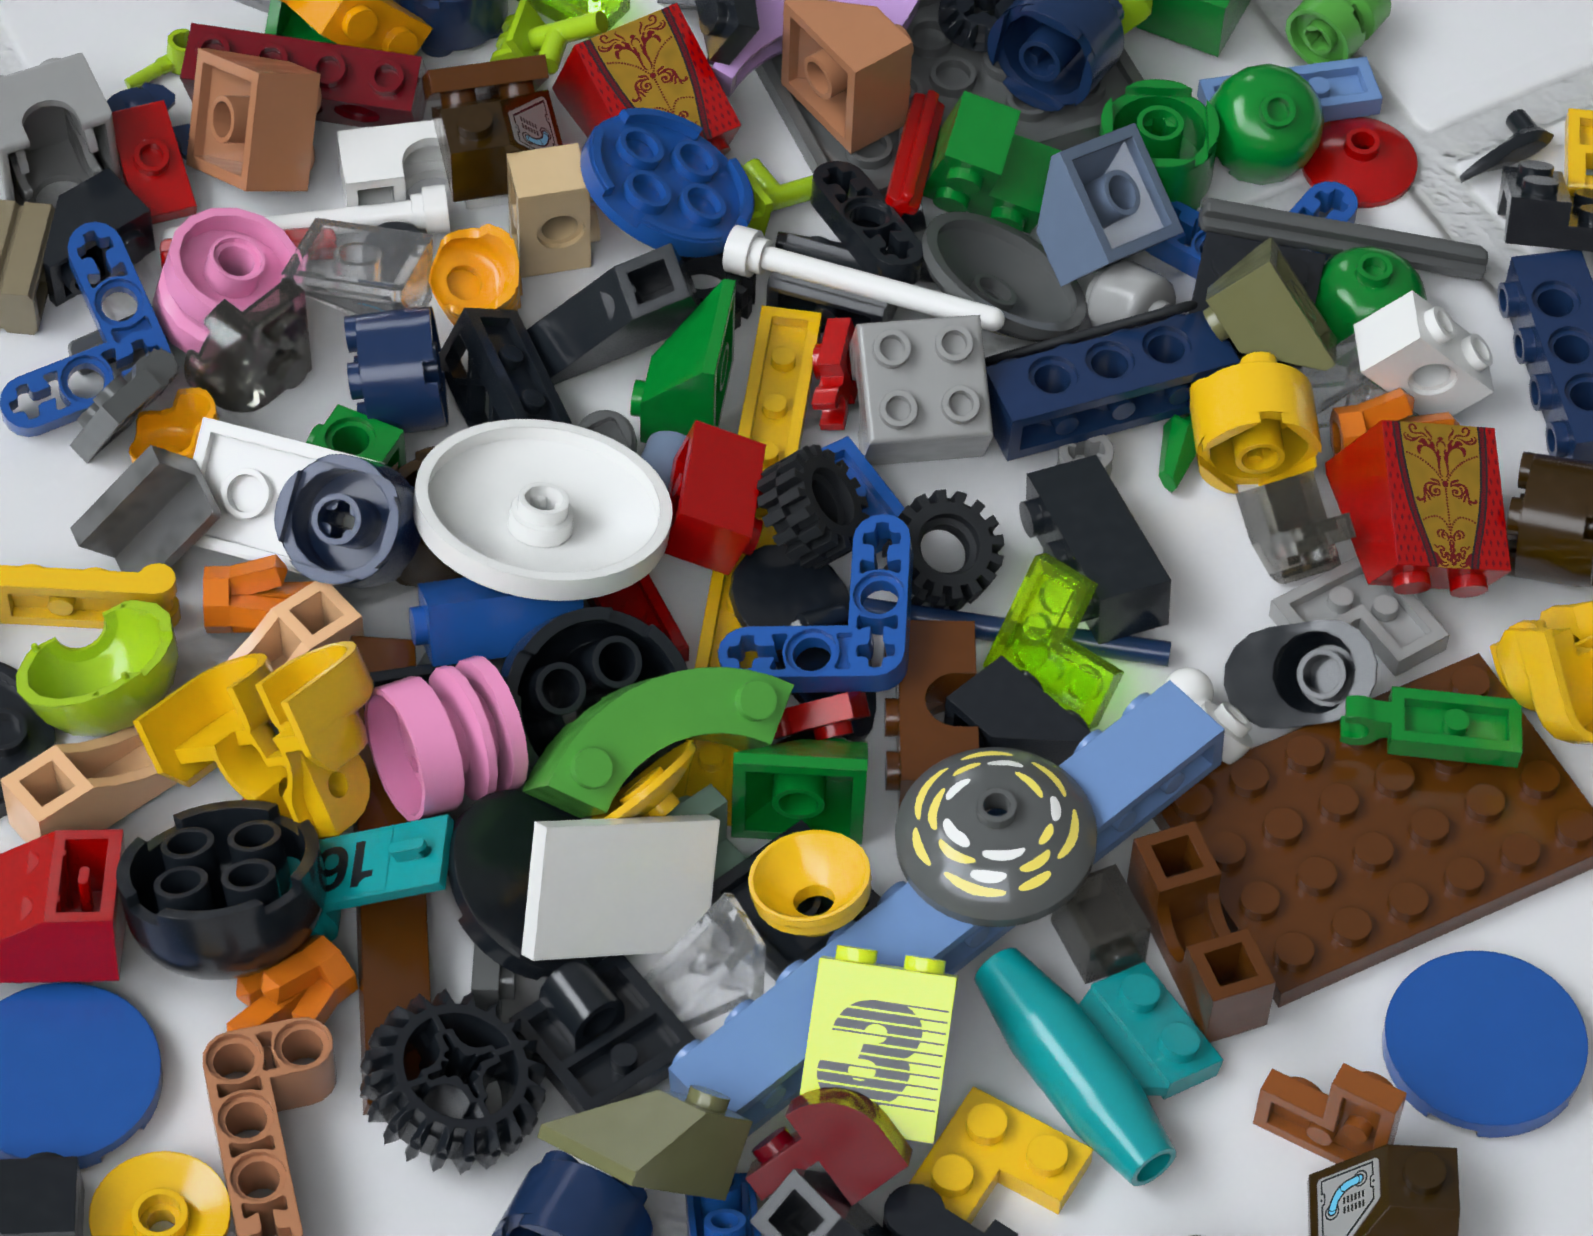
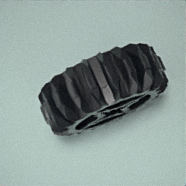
(445, 1105)

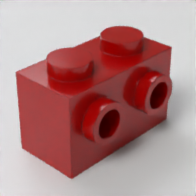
(715, 498)

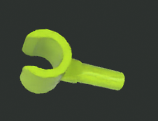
(168, 63)

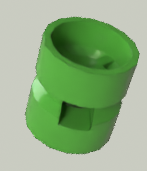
(1334, 28)

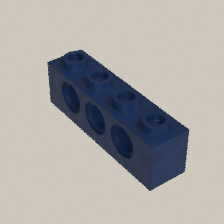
(1553, 335)
(1102, 384)

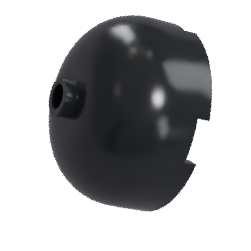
(578, 661)
(216, 890)

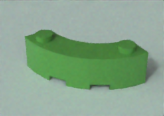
(617, 734)

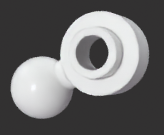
(1236, 725)

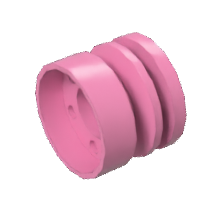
(446, 738)

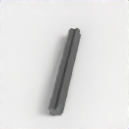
(1336, 236)

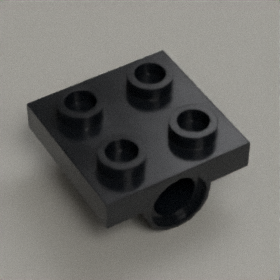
(602, 1032)

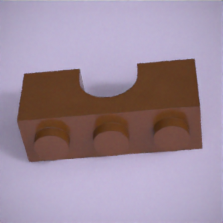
(938, 664)
(1214, 970)

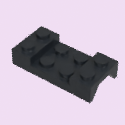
(1542, 210)

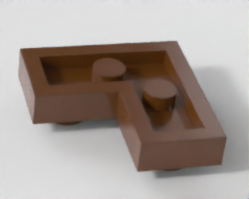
(485, 80)

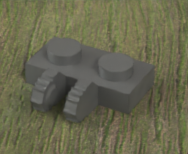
(122, 401)

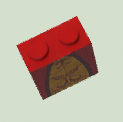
(646, 66)
(1424, 506)

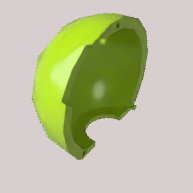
(107, 682)

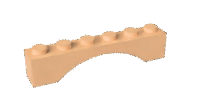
(112, 776)

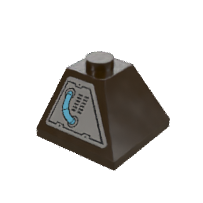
(482, 132)
(1387, 1194)

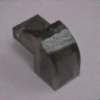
(1292, 528)

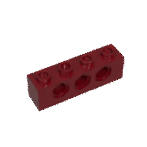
(355, 82)

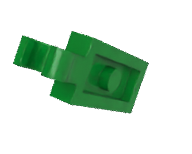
(1437, 725)

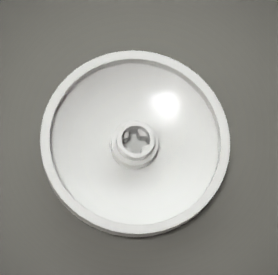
(542, 509)

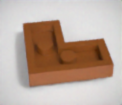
(1349, 1121)

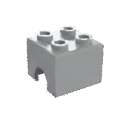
(53, 128)
(921, 389)

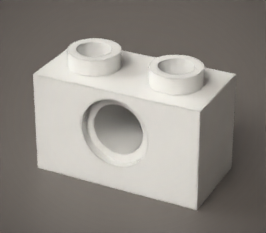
(1425, 355)

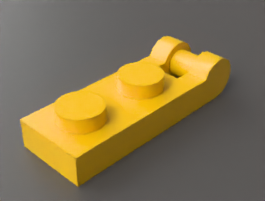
(80, 596)

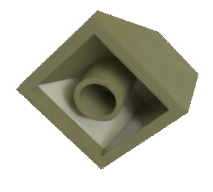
(1269, 311)
(659, 1140)

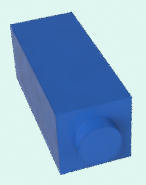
(470, 620)

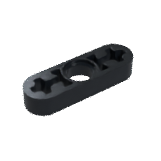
(866, 203)

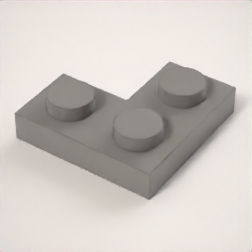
(1394, 623)

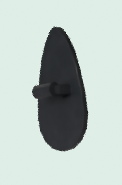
(779, 592)

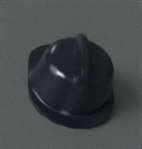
(1299, 673)

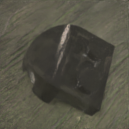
(253, 352)

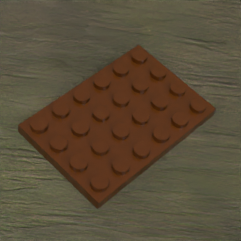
(1372, 852)

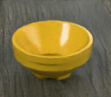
(806, 867)

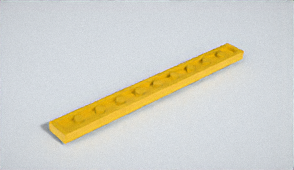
(776, 417)

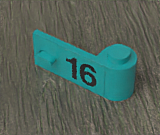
(382, 866)

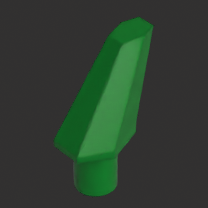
(1176, 451)

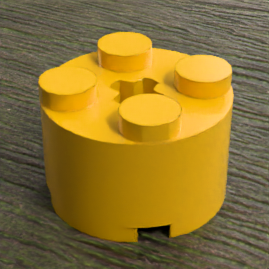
(1254, 423)

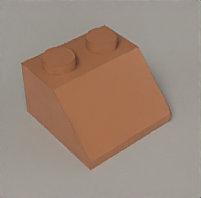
(847, 68)
(253, 121)

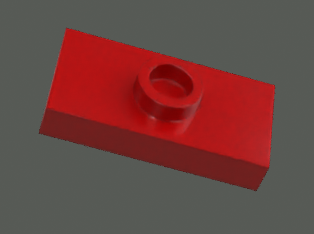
(153, 161)

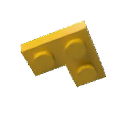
(1001, 1145)

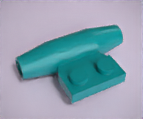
(1102, 1054)

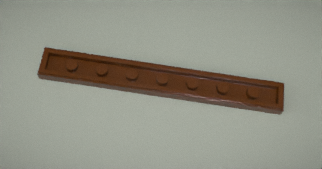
(395, 931)

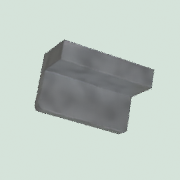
(149, 512)

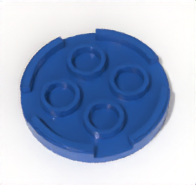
(665, 182)
(1485, 1043)
(74, 1072)

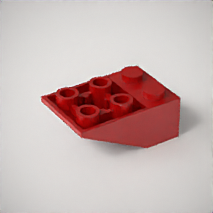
(62, 908)

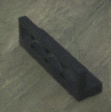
(503, 365)

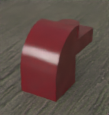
(843, 1133)

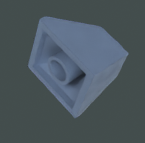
(1103, 205)

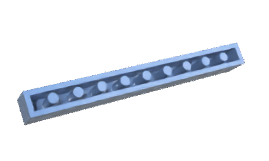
(1129, 778)

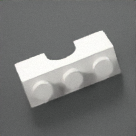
(389, 159)

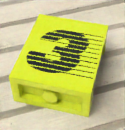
(882, 1034)

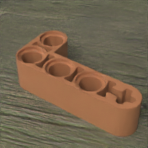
(253, 1104)

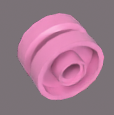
(216, 259)

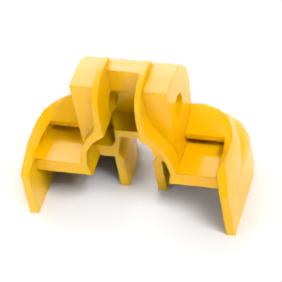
(1551, 669)
(307, 767)

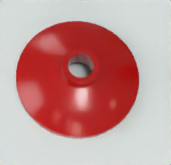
(1366, 158)

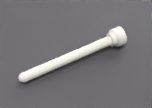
(424, 210)
(751, 253)

